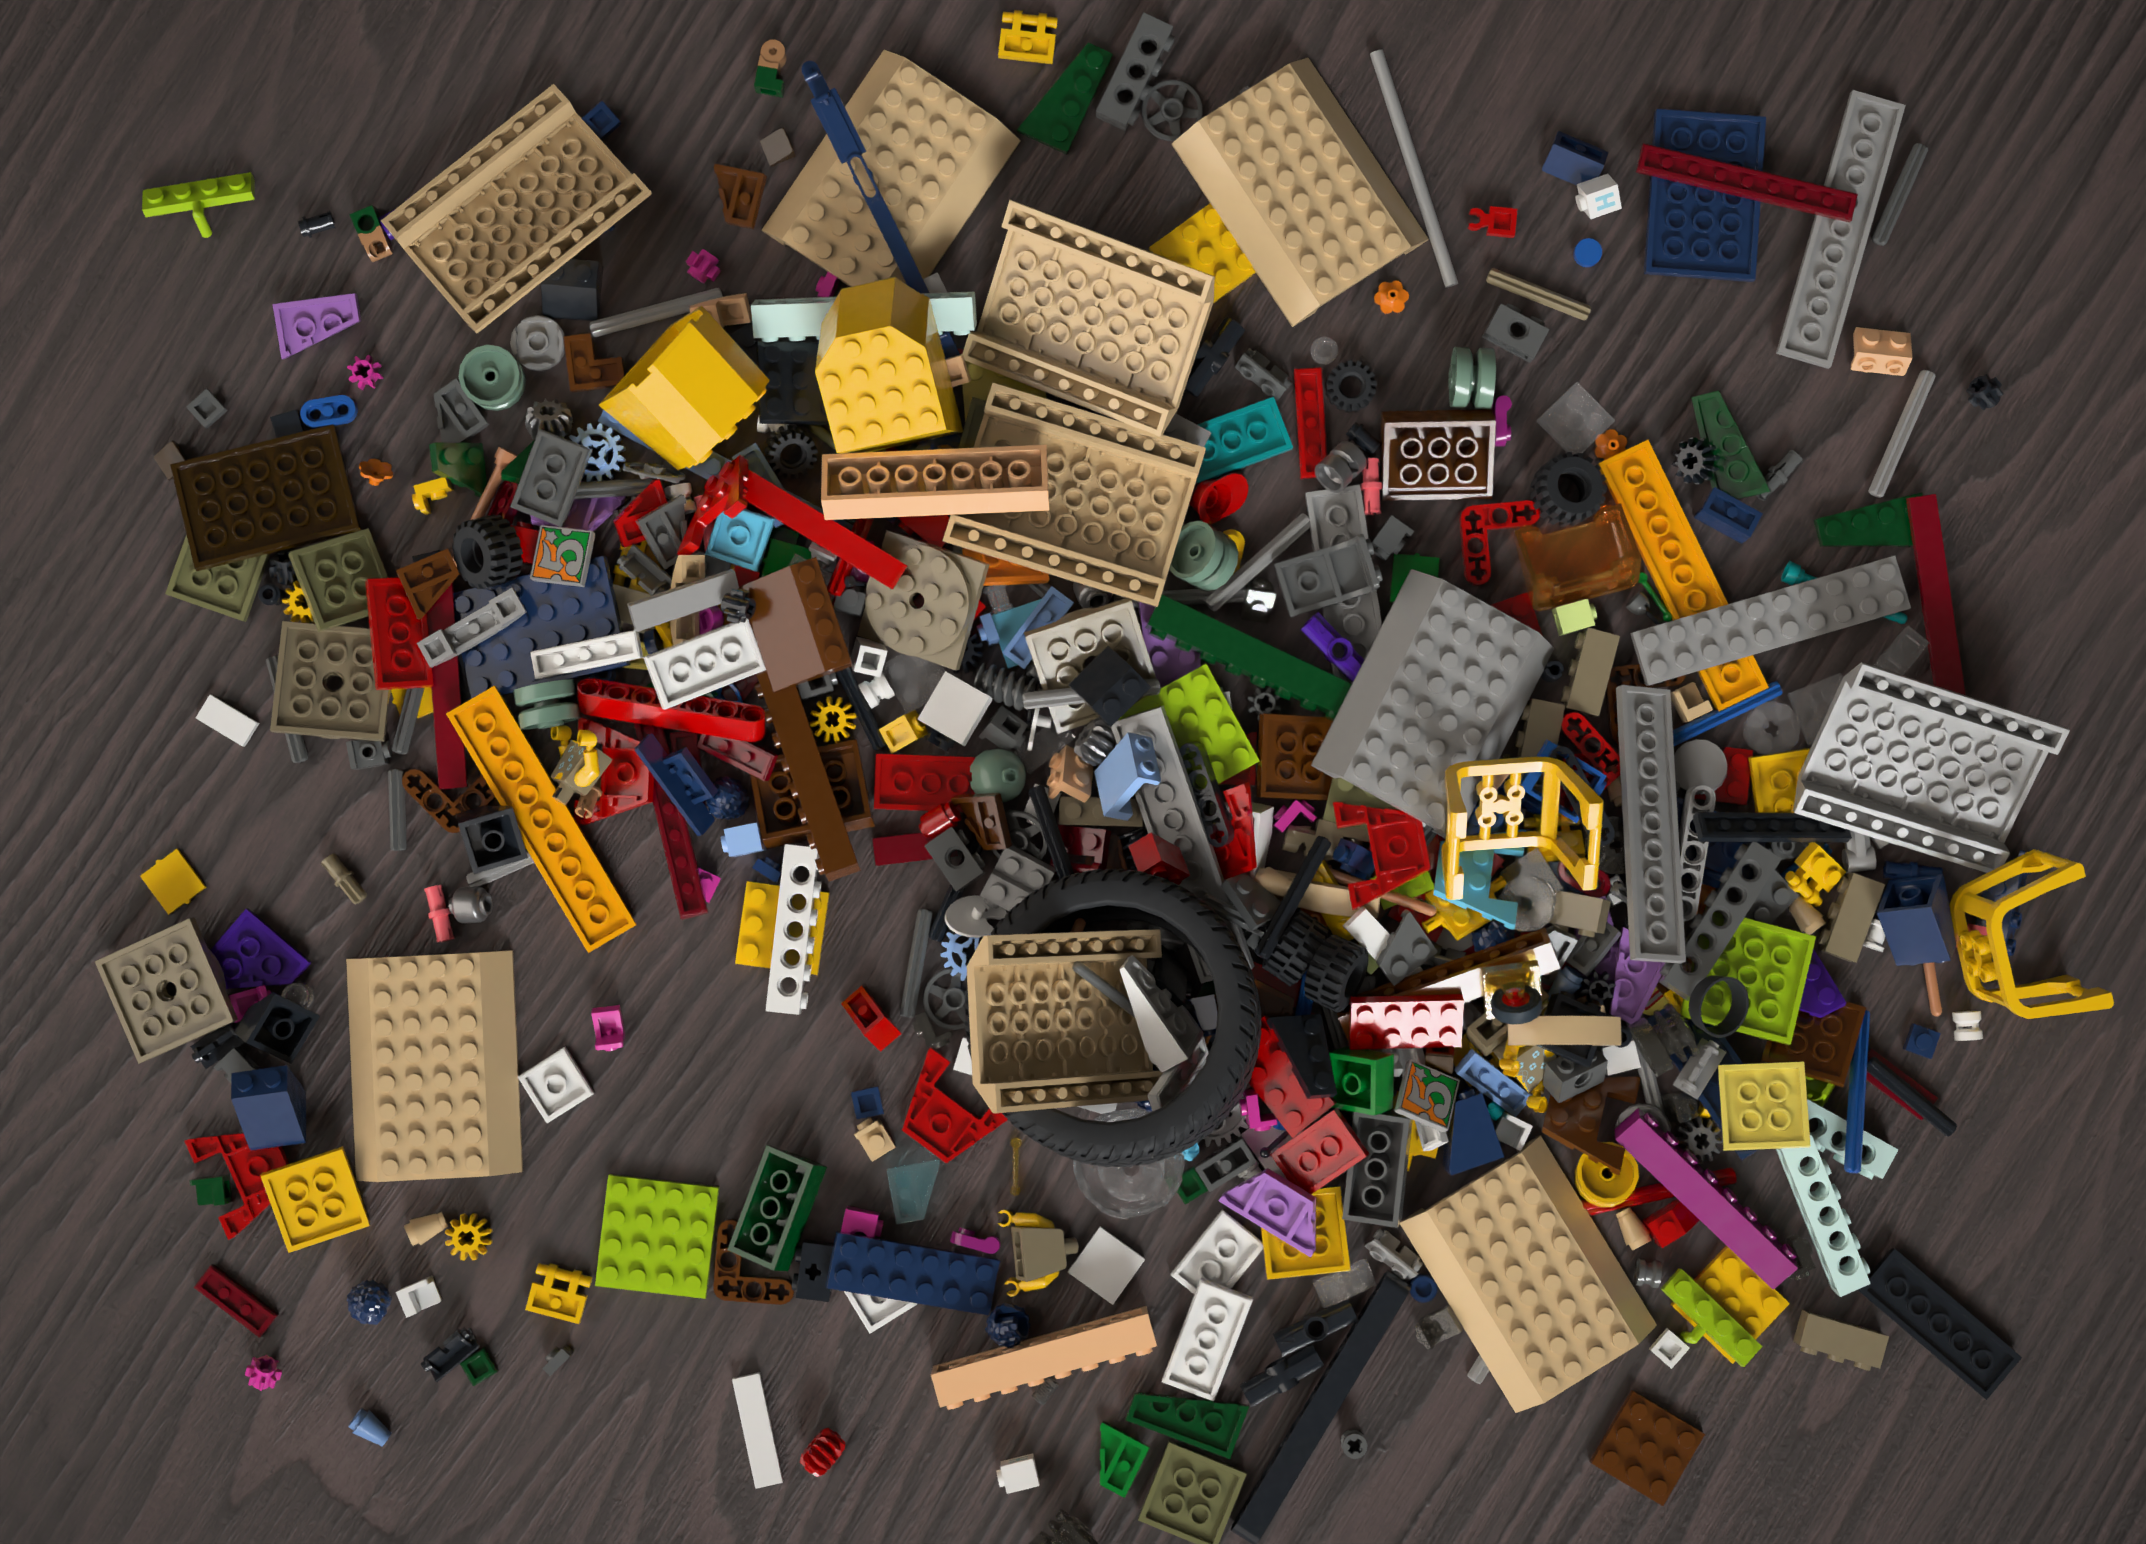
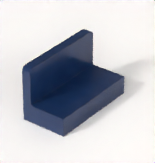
(1574, 159)
(1728, 515)

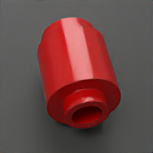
(939, 819)

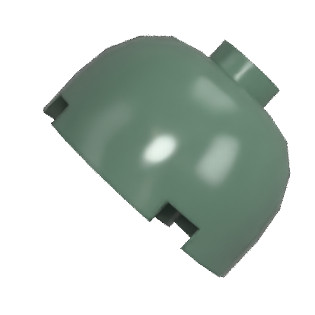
(998, 772)

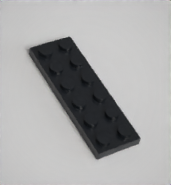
(1939, 1323)

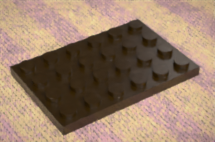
(265, 497)

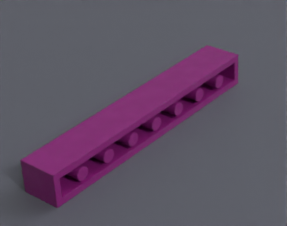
(1706, 1198)

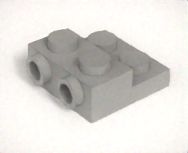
(1015, 878)

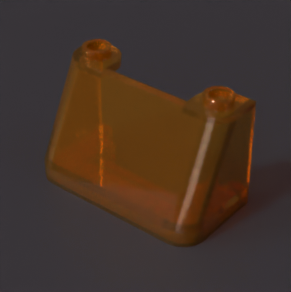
(1579, 559)

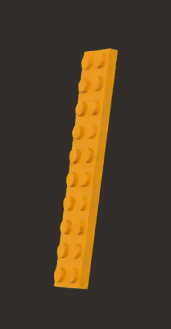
(1675, 560)
(544, 823)

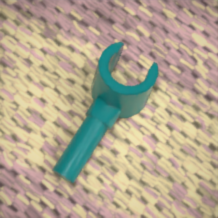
(1495, 1110)

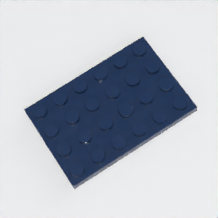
(1696, 228)
(553, 618)

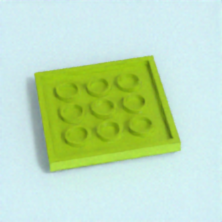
(1203, 715)
(1771, 967)
(657, 1236)

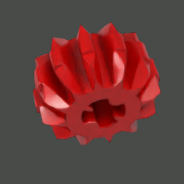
(822, 1452)

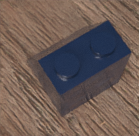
(1917, 920)
(269, 1107)
(1470, 1134)

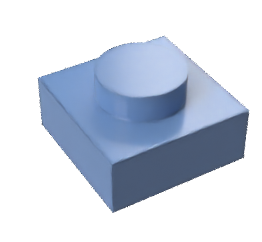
(987, 630)

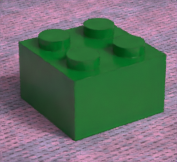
(1363, 1080)

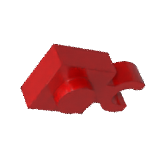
(1498, 221)

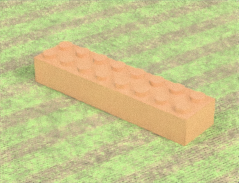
(935, 482)
(1043, 1357)

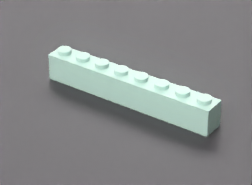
(804, 316)

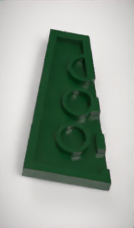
(1067, 102)
(1738, 469)
(1870, 525)
(1194, 1421)

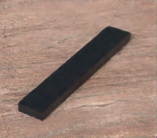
(1765, 828)

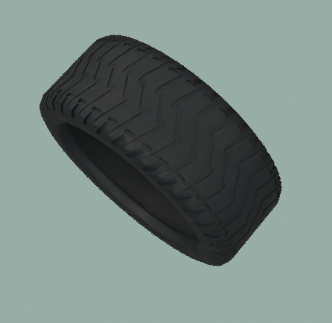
(1219, 1085)

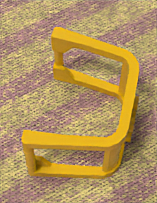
(1554, 771)
(1983, 945)

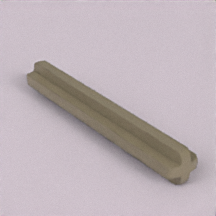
(1538, 294)

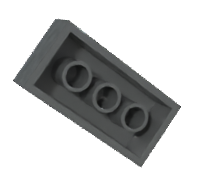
(1378, 1181)

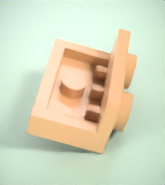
(1881, 351)
(1069, 775)

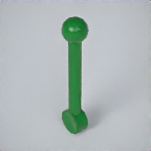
(1643, 580)

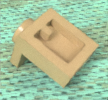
(874, 1138)

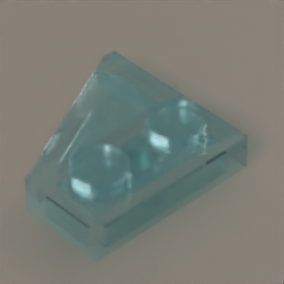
(912, 1189)

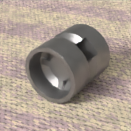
(1340, 466)

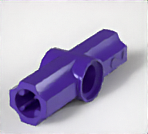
(1325, 637)

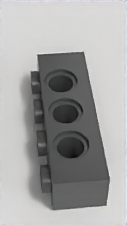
(1149, 31)

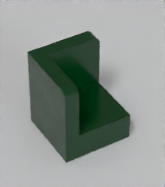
(213, 1189)

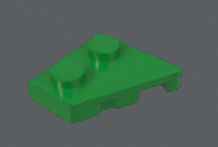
(1120, 1459)

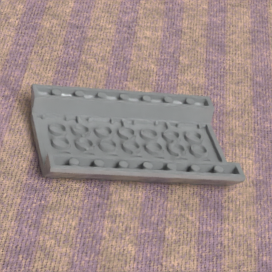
(1433, 694)
(1923, 767)

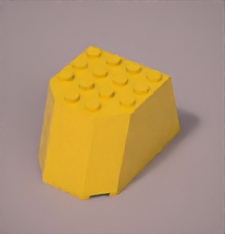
(884, 369)
(687, 391)

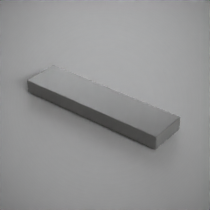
(681, 600)

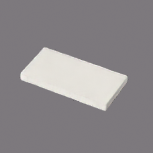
(704, 663)
(1207, 1339)

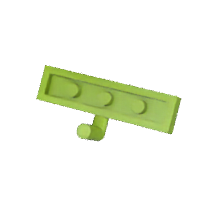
(198, 196)
(1709, 1319)

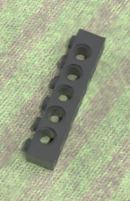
(1763, 865)

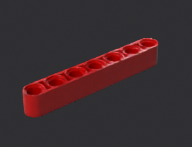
(823, 532)
(696, 715)

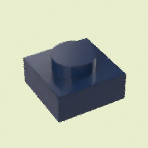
(601, 120)
(768, 868)
(1921, 1041)
(867, 1102)

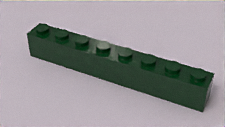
(1247, 656)

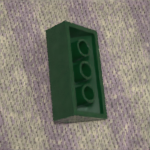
(777, 1208)

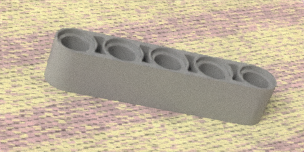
(1688, 837)

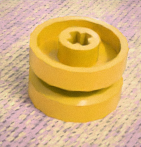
(1604, 1191)

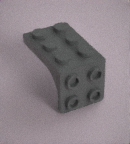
(1328, 576)

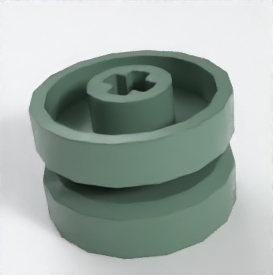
(480, 366)
(1472, 377)
(1204, 556)
(547, 708)

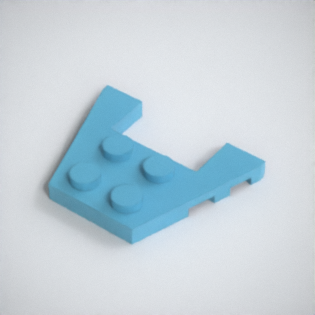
(1476, 886)

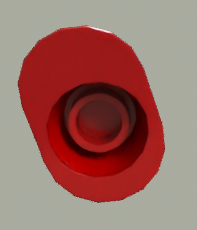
(1219, 497)

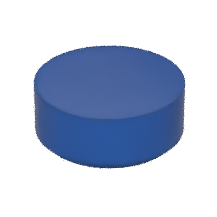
(1587, 252)

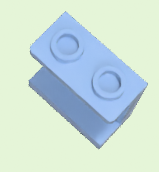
(1124, 772)

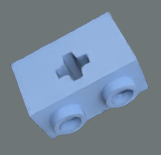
(742, 840)

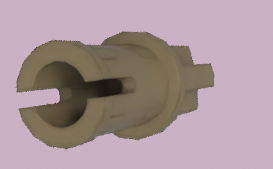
(344, 878)

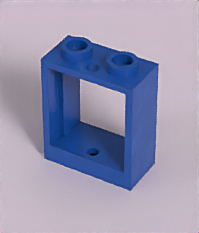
(1530, 779)

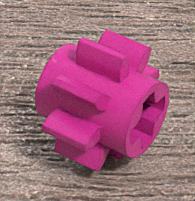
(703, 266)
(372, 373)
(263, 1372)

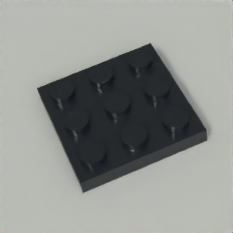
(793, 387)

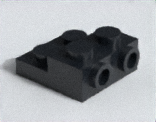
(1566, 1005)

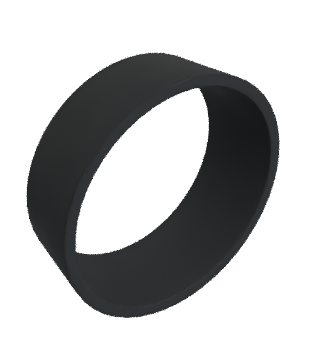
(1737, 1011)

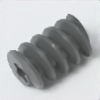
(1003, 687)

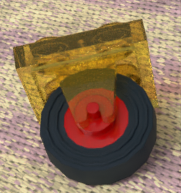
(1512, 992)

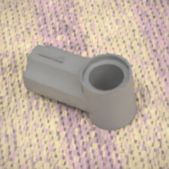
(1858, 854)

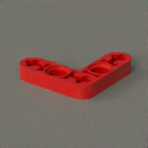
(1487, 523)
(1600, 765)

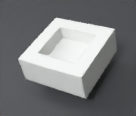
(1669, 1348)

